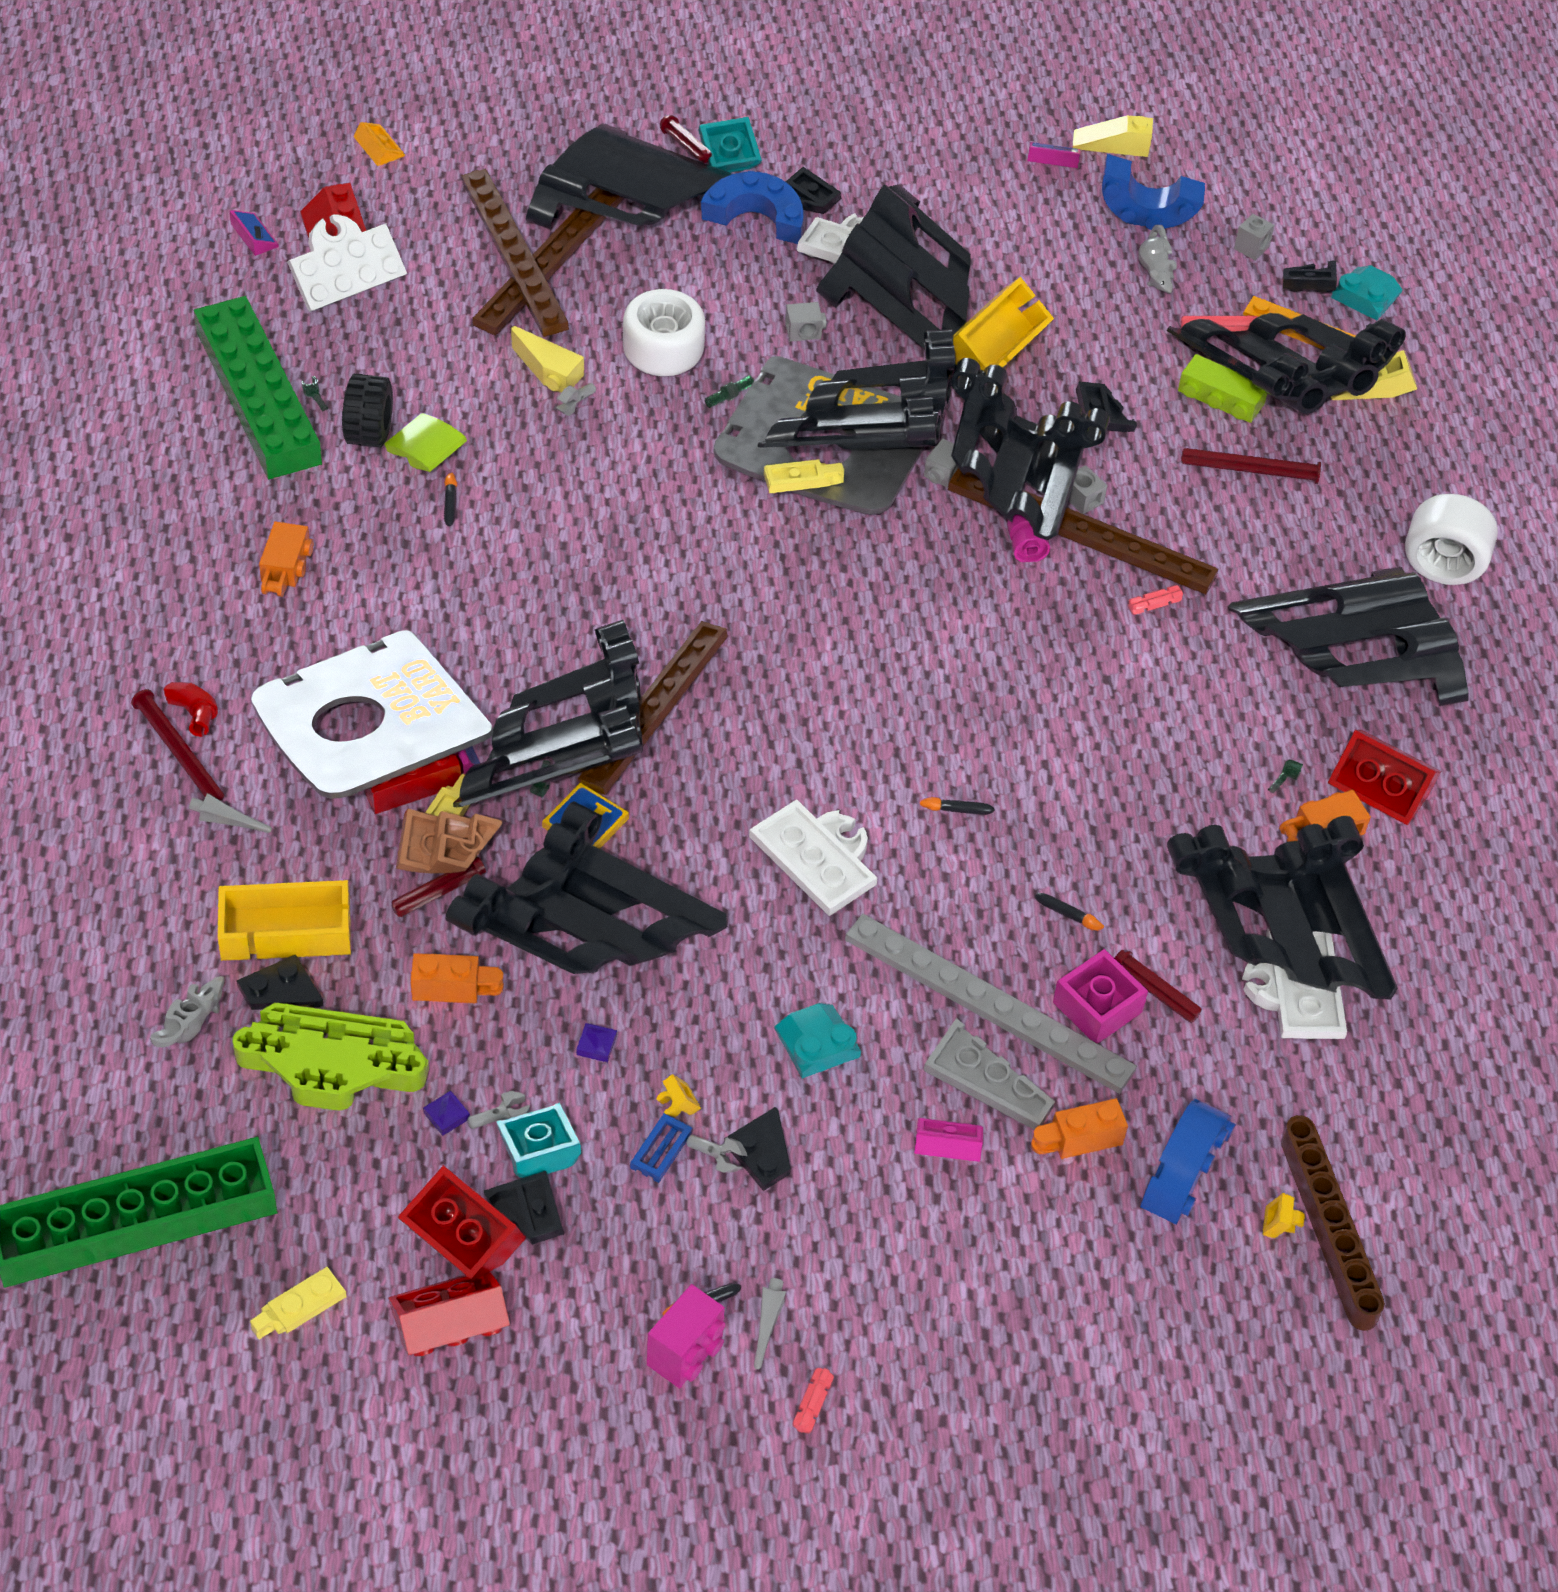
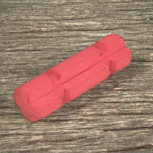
(1155, 599)
(813, 1400)

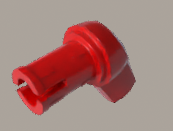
(196, 701)

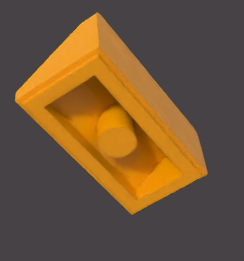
(377, 143)

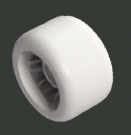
(663, 332)
(1451, 539)

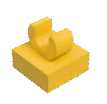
(681, 1097)
(1281, 1217)

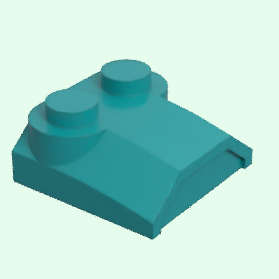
(731, 144)
(1367, 291)
(817, 1039)
(540, 1141)

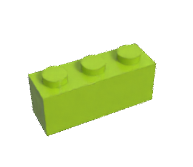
(1221, 388)

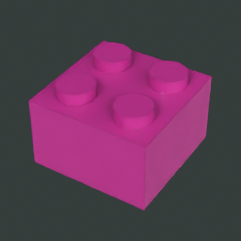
(1100, 996)
(686, 1337)

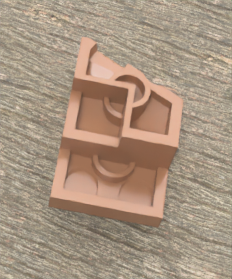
(443, 841)

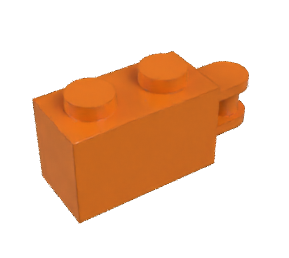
(284, 557)
(1326, 810)
(453, 978)
(1082, 1130)

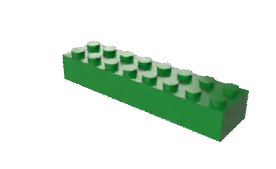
(257, 387)
(134, 1211)

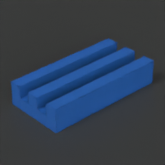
(648, 1169)

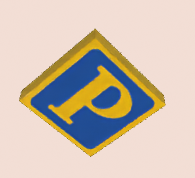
(612, 815)

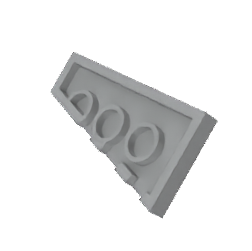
(978, 1072)

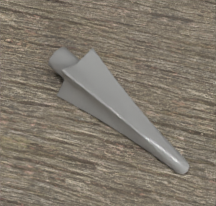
(217, 812)
(771, 1307)

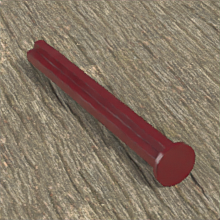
(1251, 464)
(144, 701)

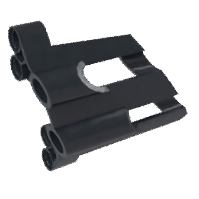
(885, 257)
(1343, 365)
(902, 424)
(1028, 452)
(1368, 609)
(575, 744)
(577, 891)
(1298, 893)

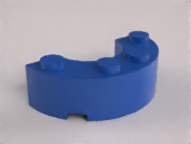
(759, 194)
(1147, 205)
(1185, 1158)

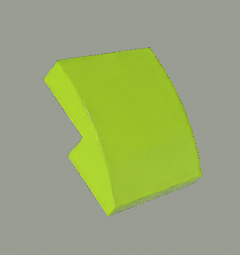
(425, 442)

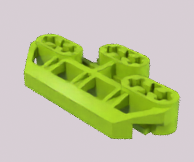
(340, 1062)

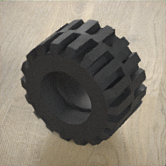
(367, 410)

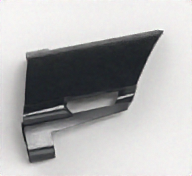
(623, 167)

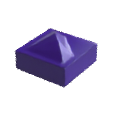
(596, 1042)
(446, 1113)

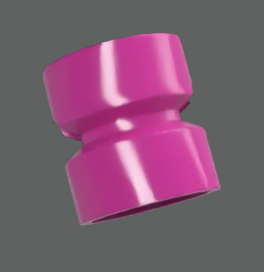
(1024, 543)

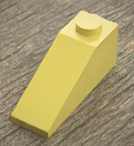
(1120, 136)
(549, 362)
(1392, 381)

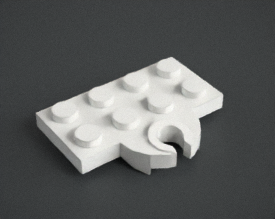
(827, 238)
(345, 262)
(817, 854)
(1301, 1009)

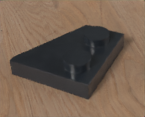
(813, 191)
(1307, 277)
(1099, 396)
(279, 983)
(765, 1149)
(529, 1206)

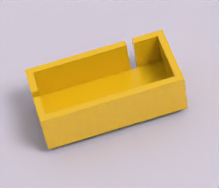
(1001, 328)
(284, 920)

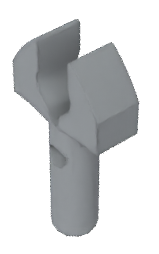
(571, 396)
(504, 1110)
(718, 1151)

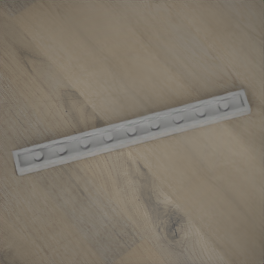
(991, 1003)

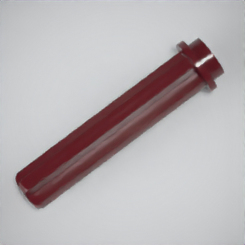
(670, 125)
(435, 888)
(1159, 988)

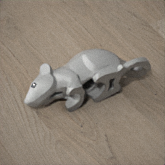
(1154, 257)
(185, 1018)

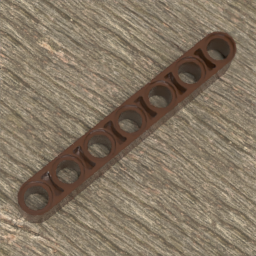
(1329, 1235)

